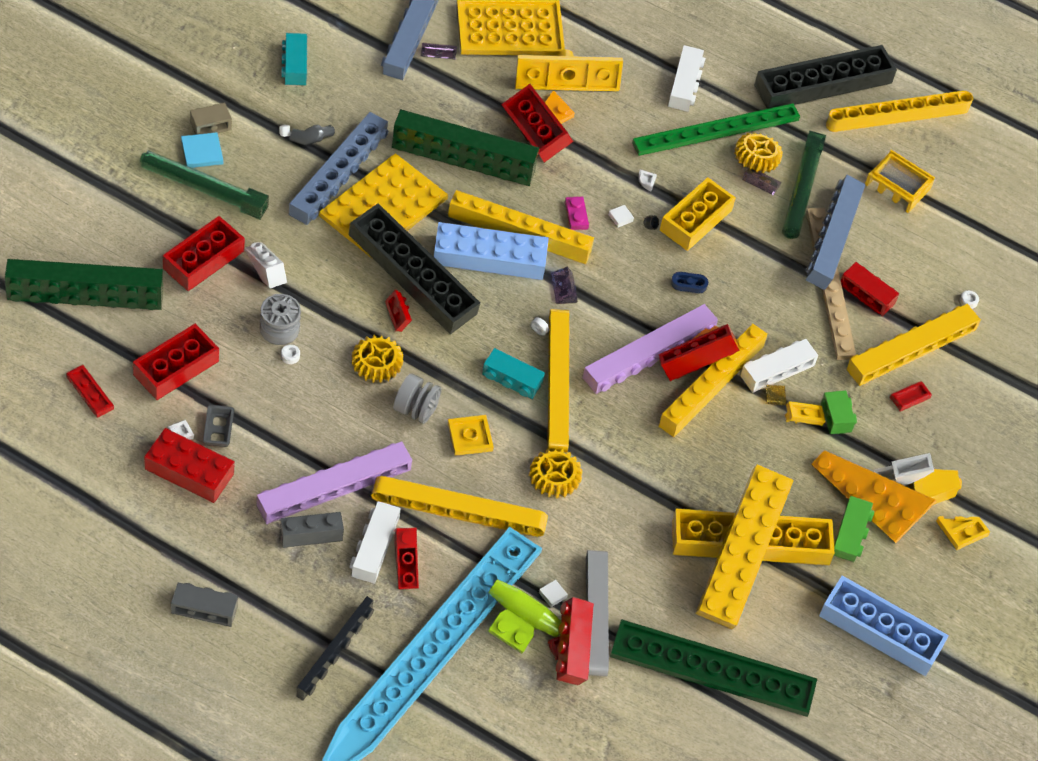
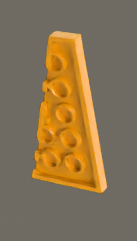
(894, 504)

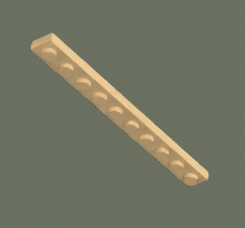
(833, 297)

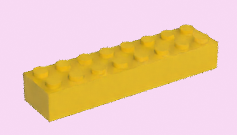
(793, 540)
(744, 547)

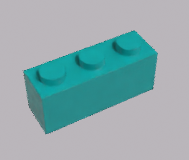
(295, 59)
(513, 373)

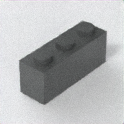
(311, 529)
(204, 604)

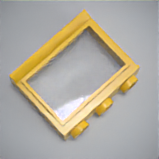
(901, 178)

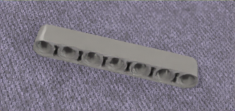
(598, 594)

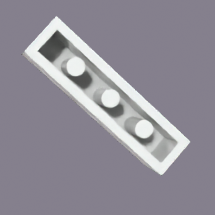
(686, 78)
(779, 365)
(375, 542)

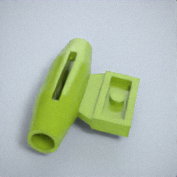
(522, 615)

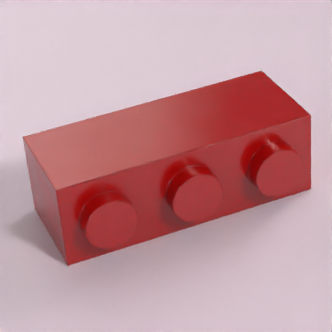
(869, 289)

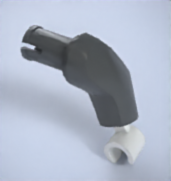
(309, 136)

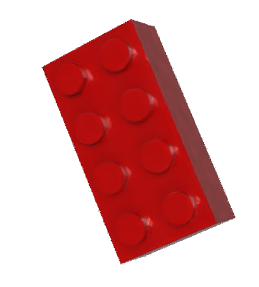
(537, 122)
(203, 253)
(176, 361)
(189, 465)

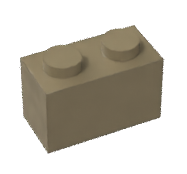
(211, 119)

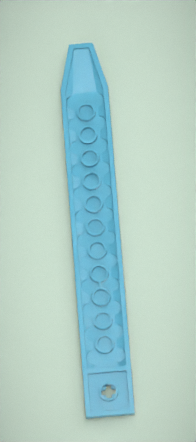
(430, 649)

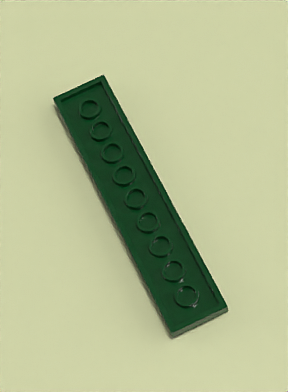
(714, 668)

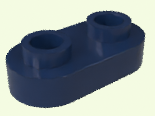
(689, 282)

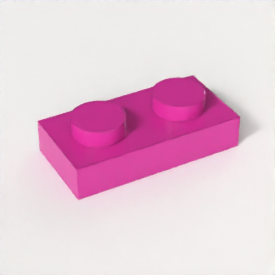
(576, 213)

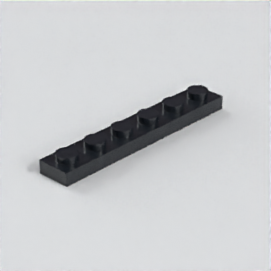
(331, 654)

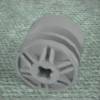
(280, 319)
(414, 397)

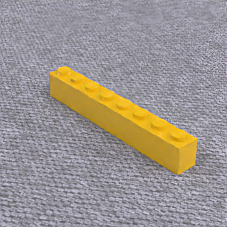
(497, 217)
(912, 344)
(711, 382)

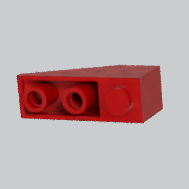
(406, 557)

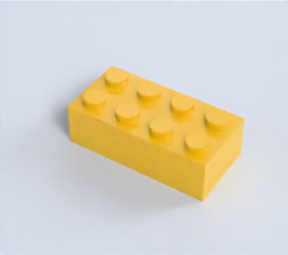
(697, 214)

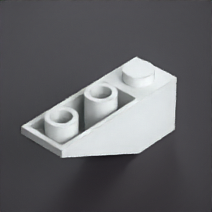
(266, 264)

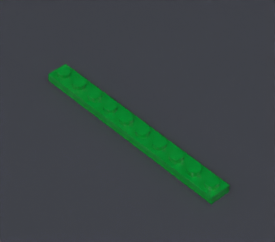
(715, 129)

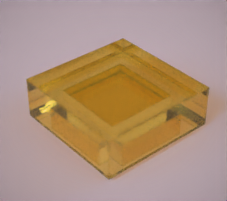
(775, 394)

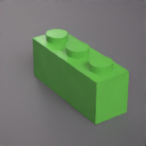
(853, 529)

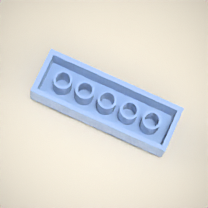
(491, 251)
(883, 625)

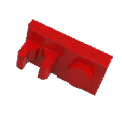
(398, 310)

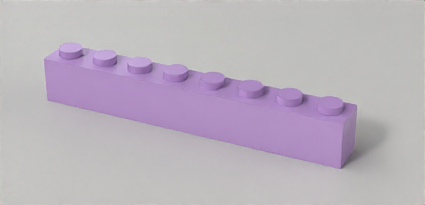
(645, 350)
(333, 482)

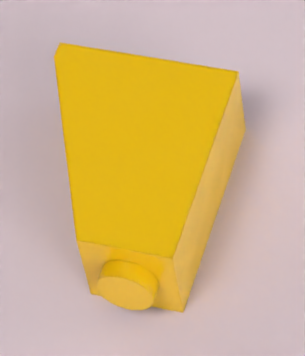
(939, 485)

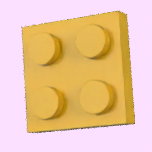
(470, 435)

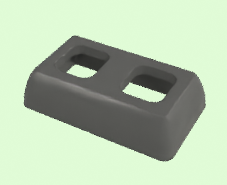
(223, 412)

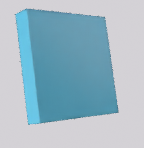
(202, 150)

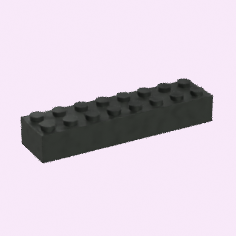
(825, 77)
(414, 268)

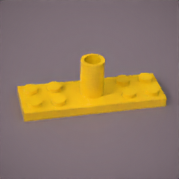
(569, 72)

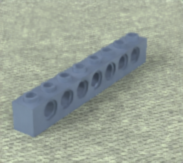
(338, 168)

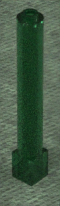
(803, 185)
(250, 201)

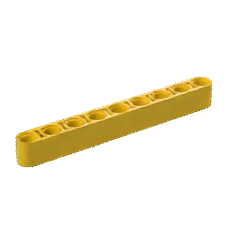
(899, 111)
(558, 381)
(459, 506)

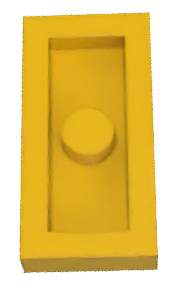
(805, 413)

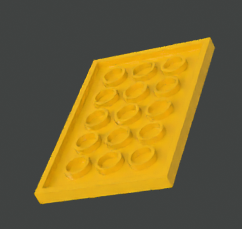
(510, 27)
(396, 187)

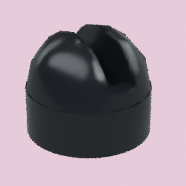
(651, 222)

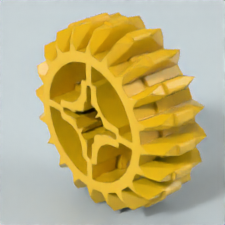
(758, 152)
(374, 365)
(555, 479)

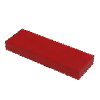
(90, 391)

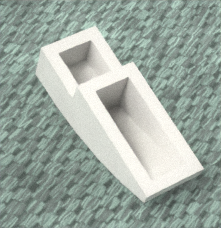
(908, 469)

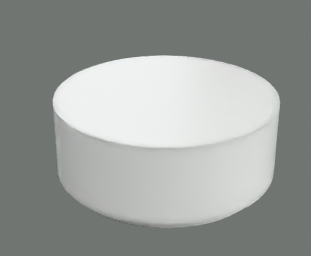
(970, 298)
(540, 326)
(290, 354)

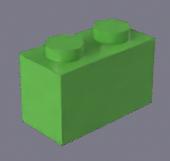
(838, 412)

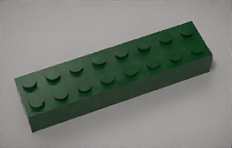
(465, 147)
(84, 284)

